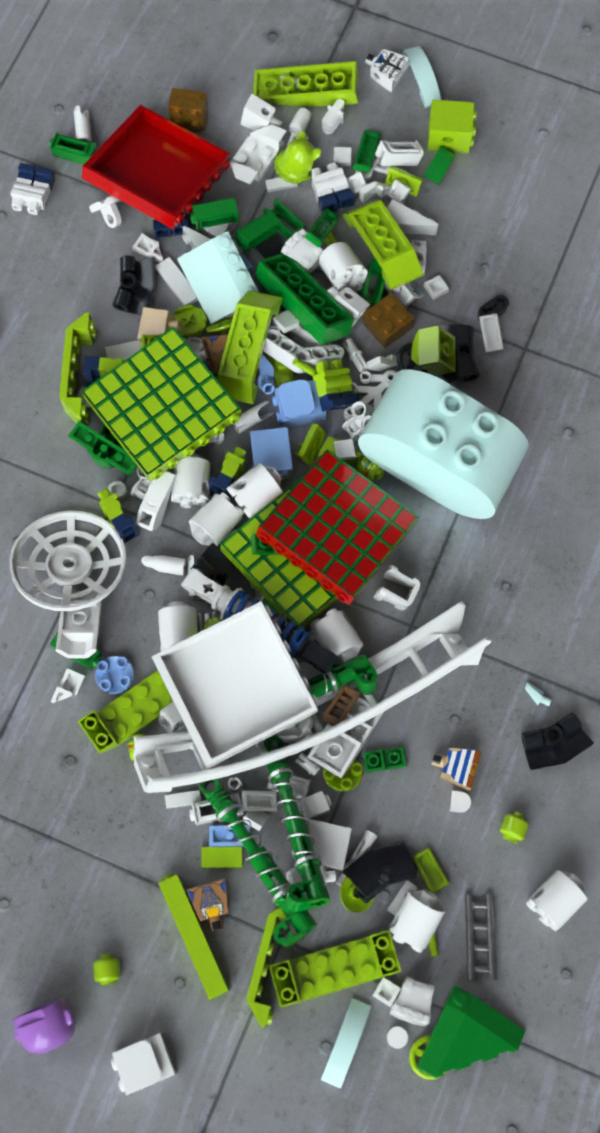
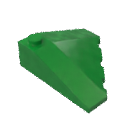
(467, 1033)

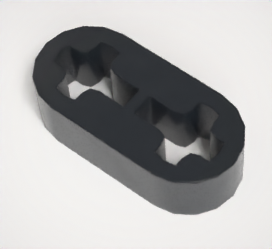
(490, 306)

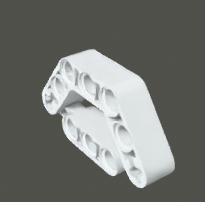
(286, 350)

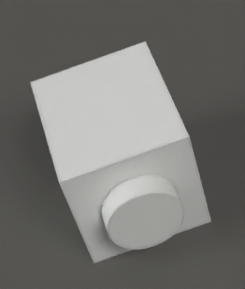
(316, 805)

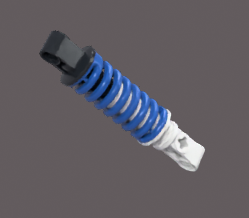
(233, 602)

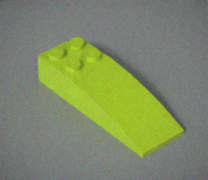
(318, 85)

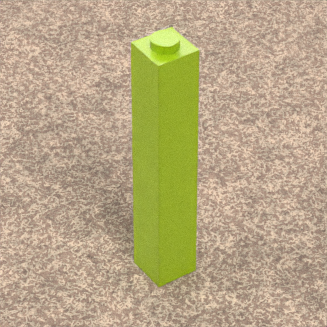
(193, 936)

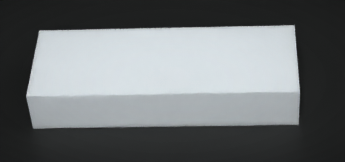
(278, 184)
(182, 799)
(396, 903)

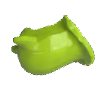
(297, 160)

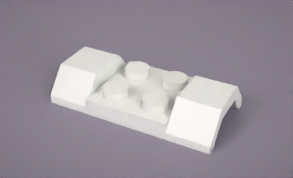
(79, 628)

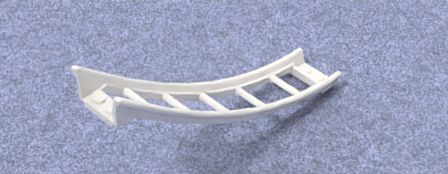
(149, 749)

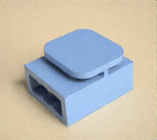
(297, 403)
(272, 450)

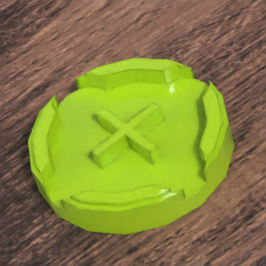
(193, 320)

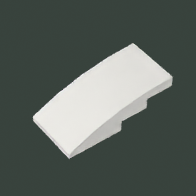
(340, 751)

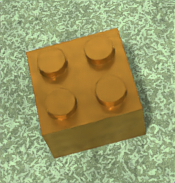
(188, 109)
(388, 320)

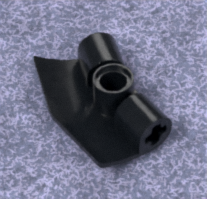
(139, 294)
(464, 364)
(217, 566)
(544, 752)
(388, 859)

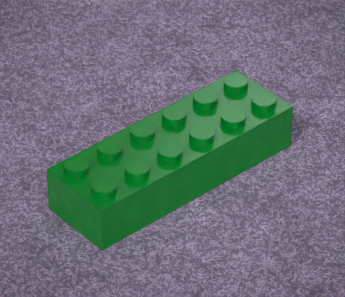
(304, 298)

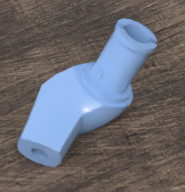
(265, 376)

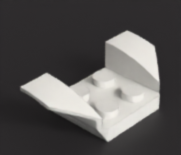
(257, 153)

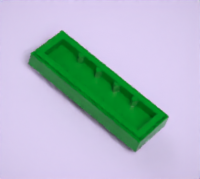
(366, 151)
(322, 227)

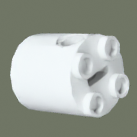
(343, 267)
(191, 481)
(256, 489)
(215, 520)
(176, 623)
(337, 635)
(558, 899)
(417, 919)

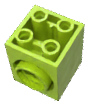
(451, 125)

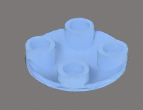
(114, 674)

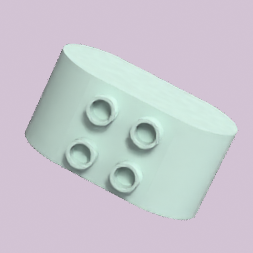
(444, 444)

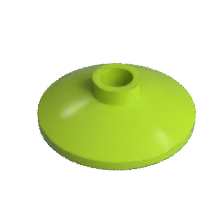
(221, 326)
(350, 900)

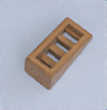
(328, 718)

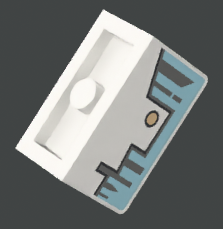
(405, 293)

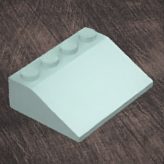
(217, 276)

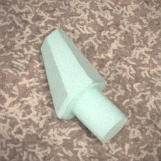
(537, 694)

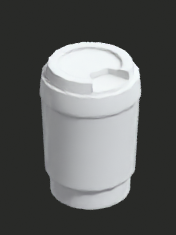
(300, 121)

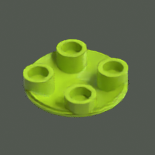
(349, 781)

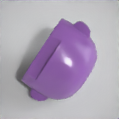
(45, 1027)

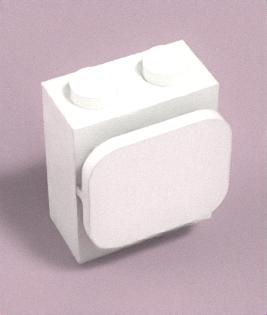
(330, 843)
(143, 1064)

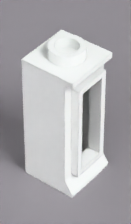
(399, 153)
(195, 814)

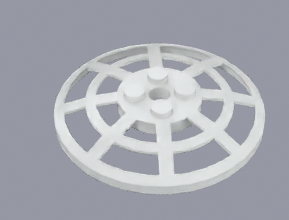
(67, 553)

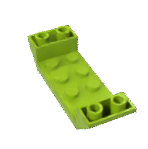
(385, 242)
(77, 334)
(246, 344)
(127, 714)
(334, 968)
(262, 1011)

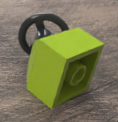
(431, 350)

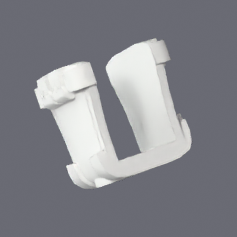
(302, 251)
(399, 603)
(414, 1002)

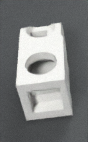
(420, 249)

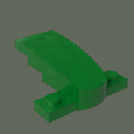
(103, 448)

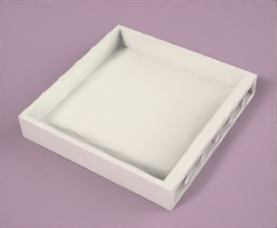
(235, 684)

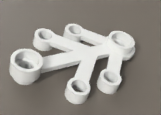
(371, 391)

